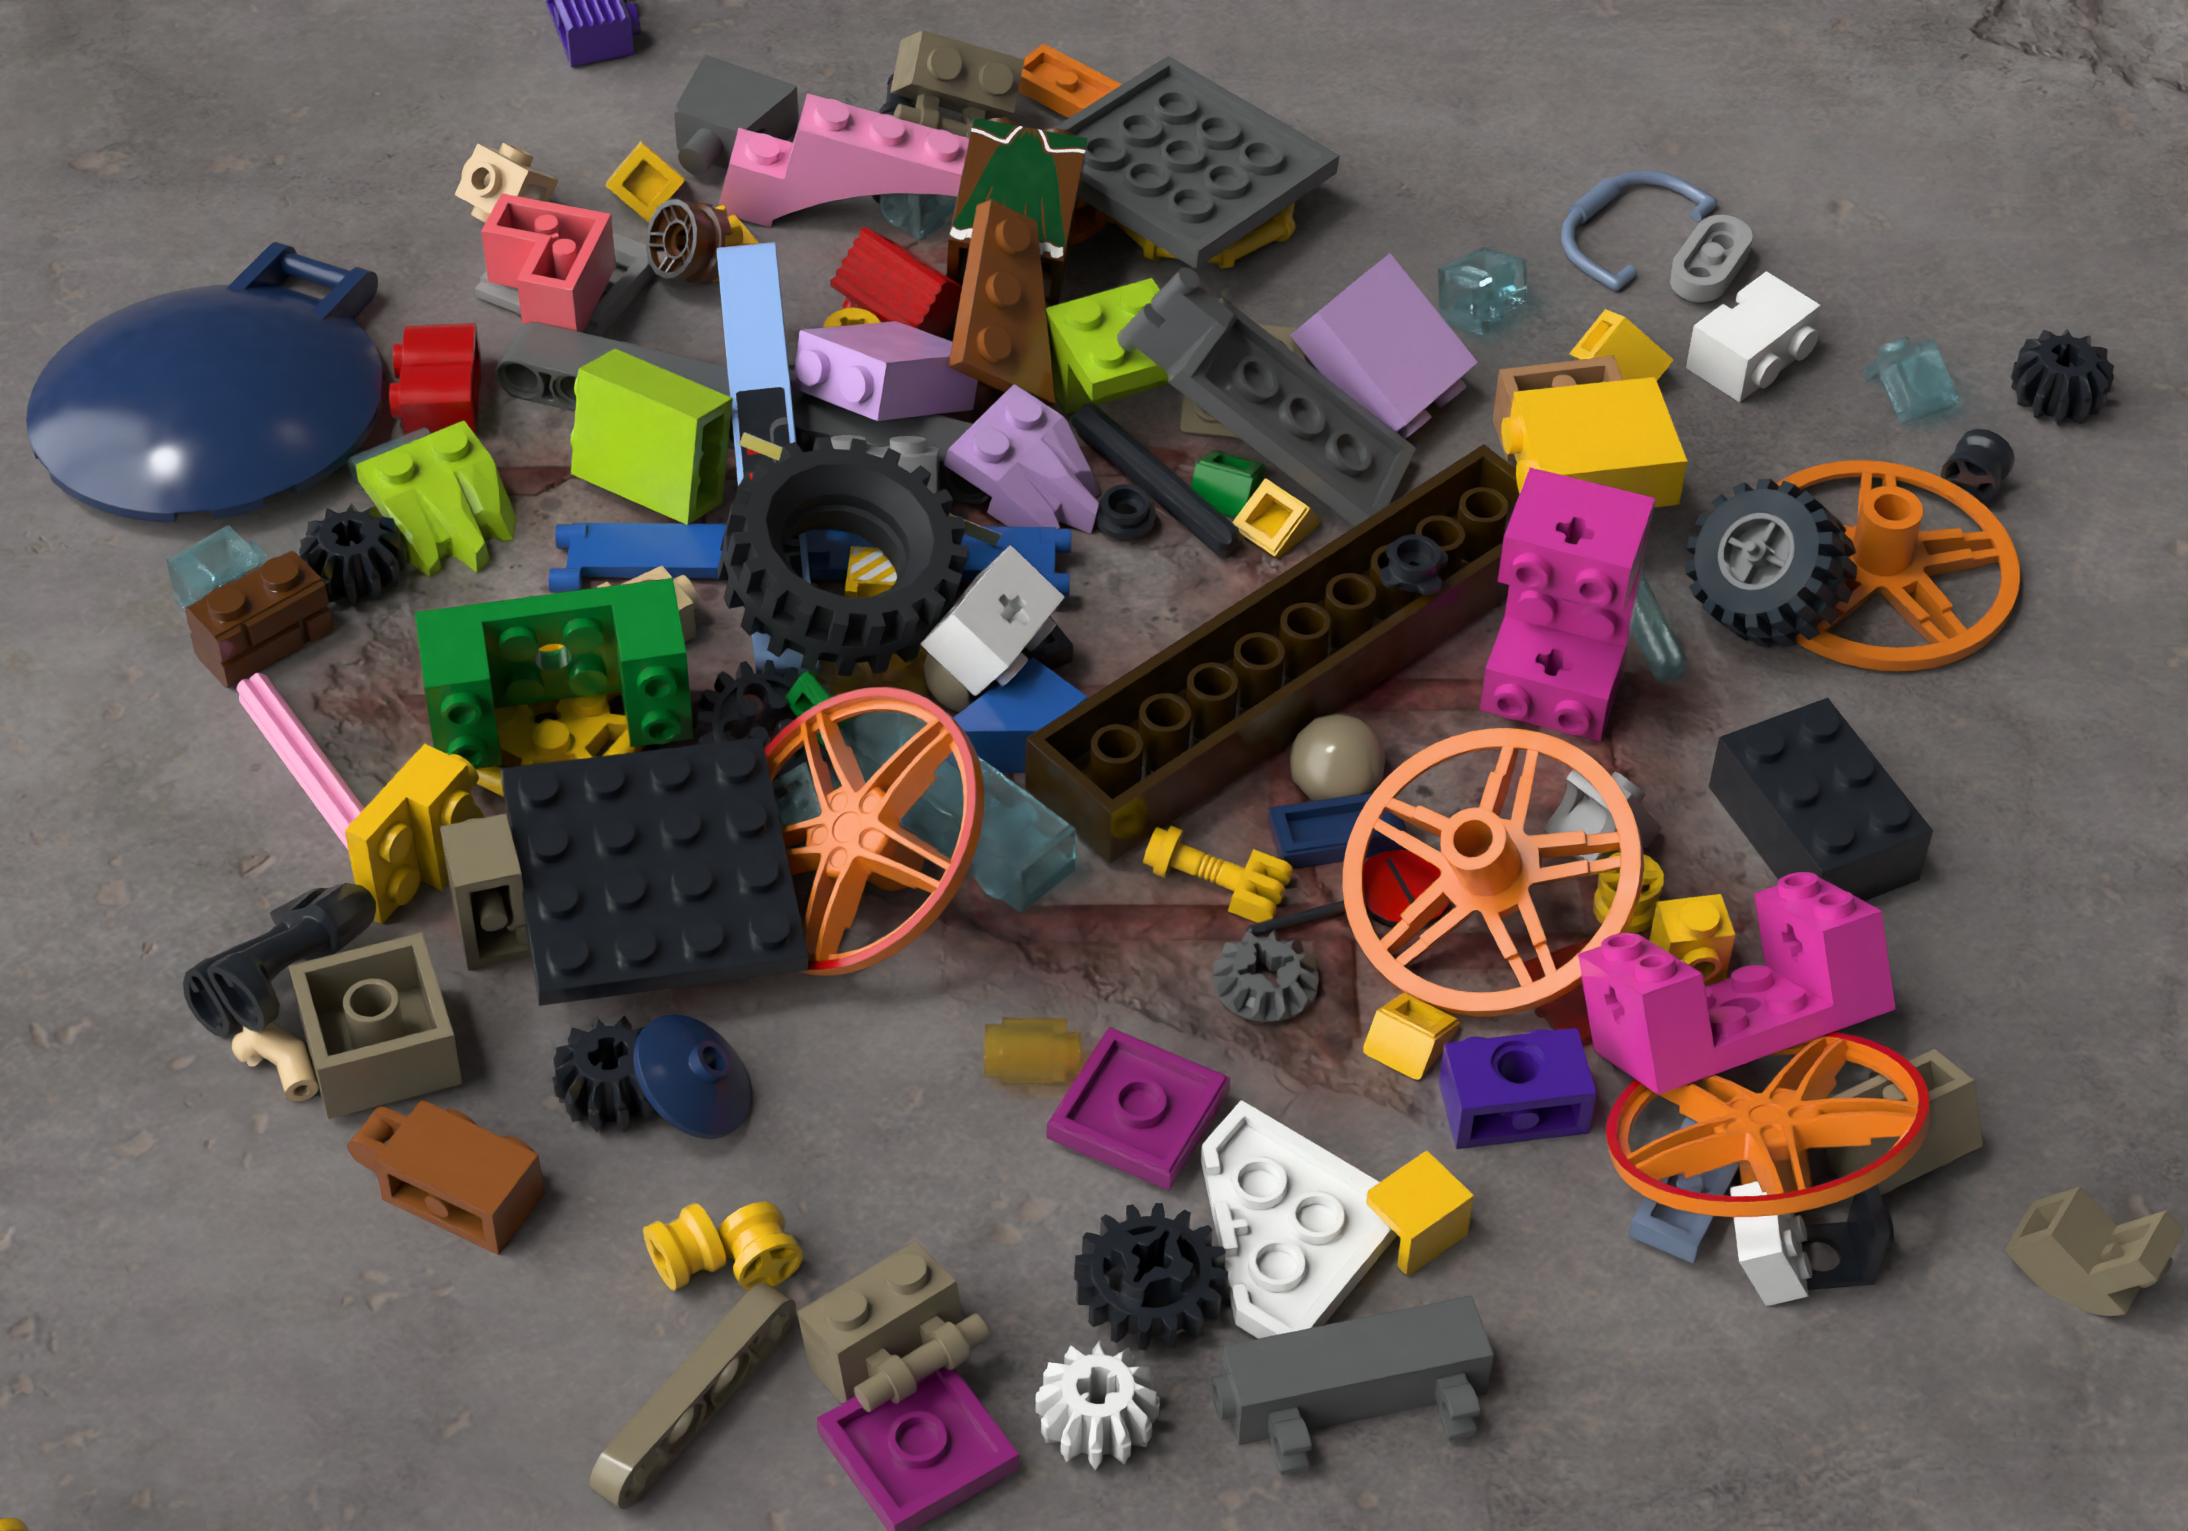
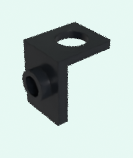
(1857, 1241)

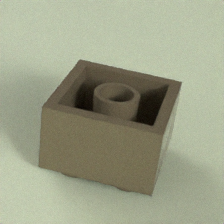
(375, 1025)

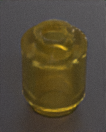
(1031, 1051)

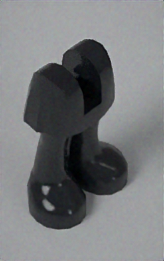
(237, 982)

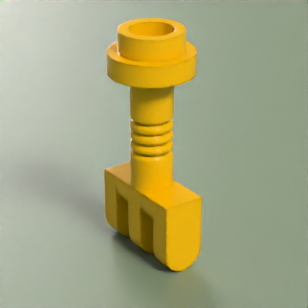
(1255, 887)

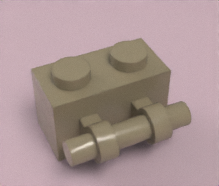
(953, 77)
(1952, 1130)
(889, 1329)

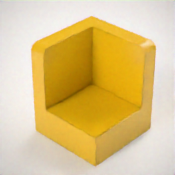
(644, 180)
(1618, 337)
(1424, 1209)

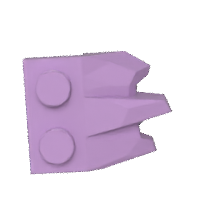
(1027, 464)

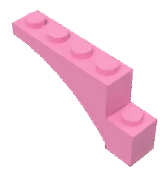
(836, 157)

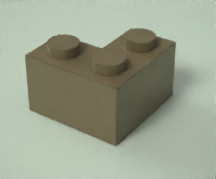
(486, 890)

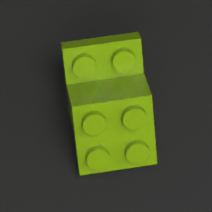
(1086, 352)

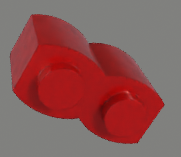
(437, 377)

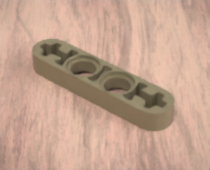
(692, 1396)

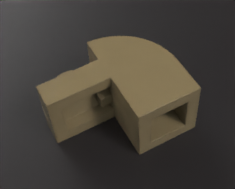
(2086, 1257)

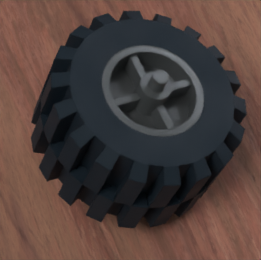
(1770, 563)

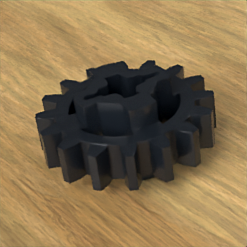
(1151, 1276)

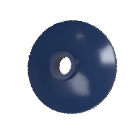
(692, 1076)

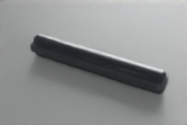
(1157, 480)

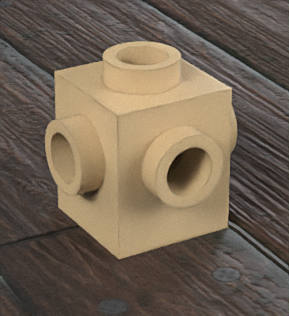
(498, 172)

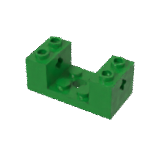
(612, 642)

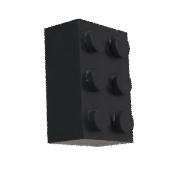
(1820, 802)

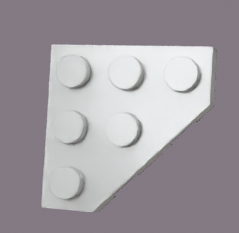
(1287, 1222)

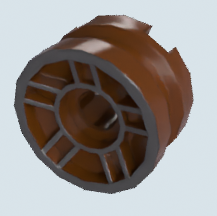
(685, 240)

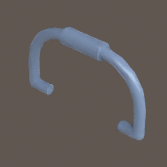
(1604, 193)

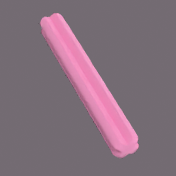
(300, 753)

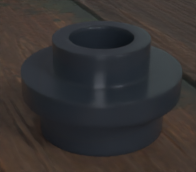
(1125, 512)

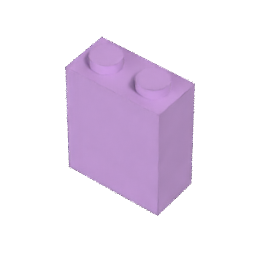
(1387, 347)
(881, 371)

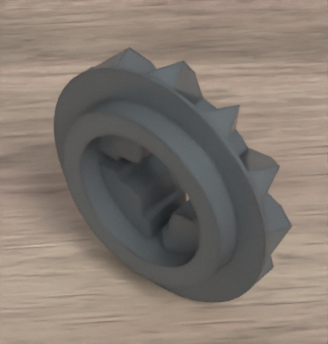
(1251, 993)

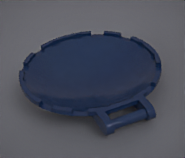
(212, 393)

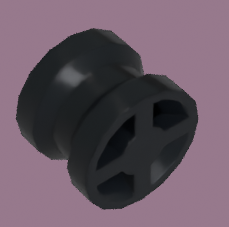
(1979, 463)

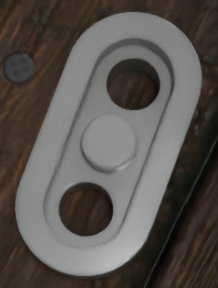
(1711, 258)

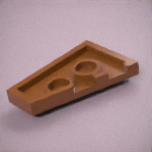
(1002, 306)

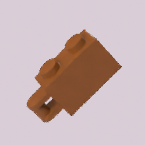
(451, 1172)

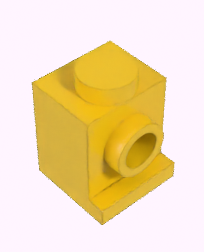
(1696, 933)

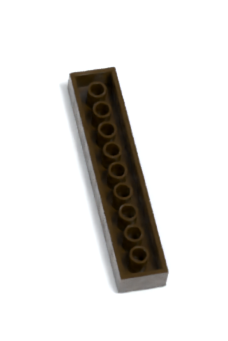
(1272, 664)

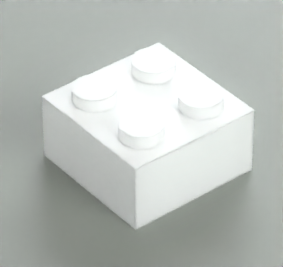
(1772, 1252)

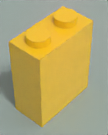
(1601, 435)

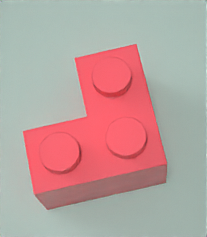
(552, 255)

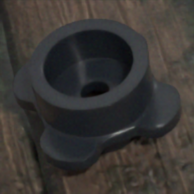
(1414, 565)

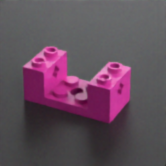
(1570, 603)
(1819, 976)

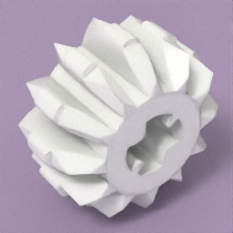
(1097, 1404)

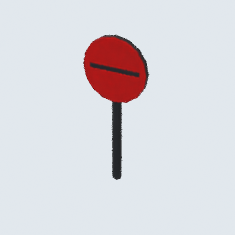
(1389, 886)

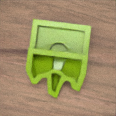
(441, 497)

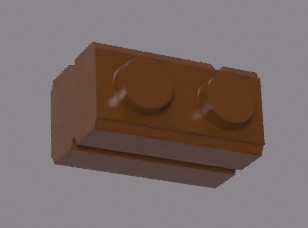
(259, 618)

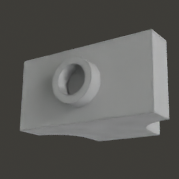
(1586, 810)

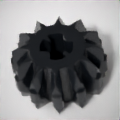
(2062, 376)
(354, 553)
(599, 1076)

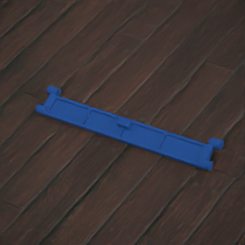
(695, 551)

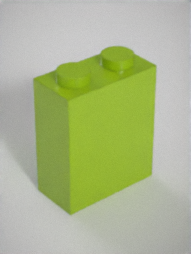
(650, 436)

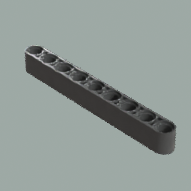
(546, 361)

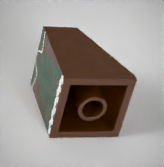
(1029, 173)

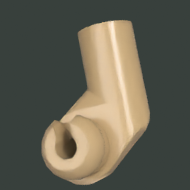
(285, 1052)

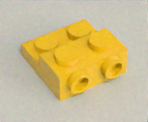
(399, 833)

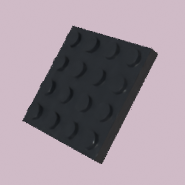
(653, 871)

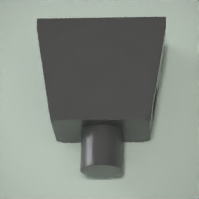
(720, 102)

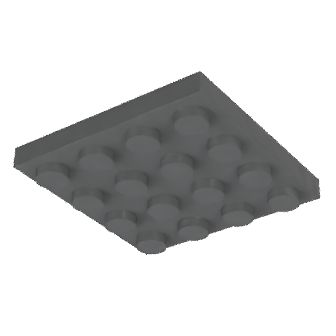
(1191, 161)

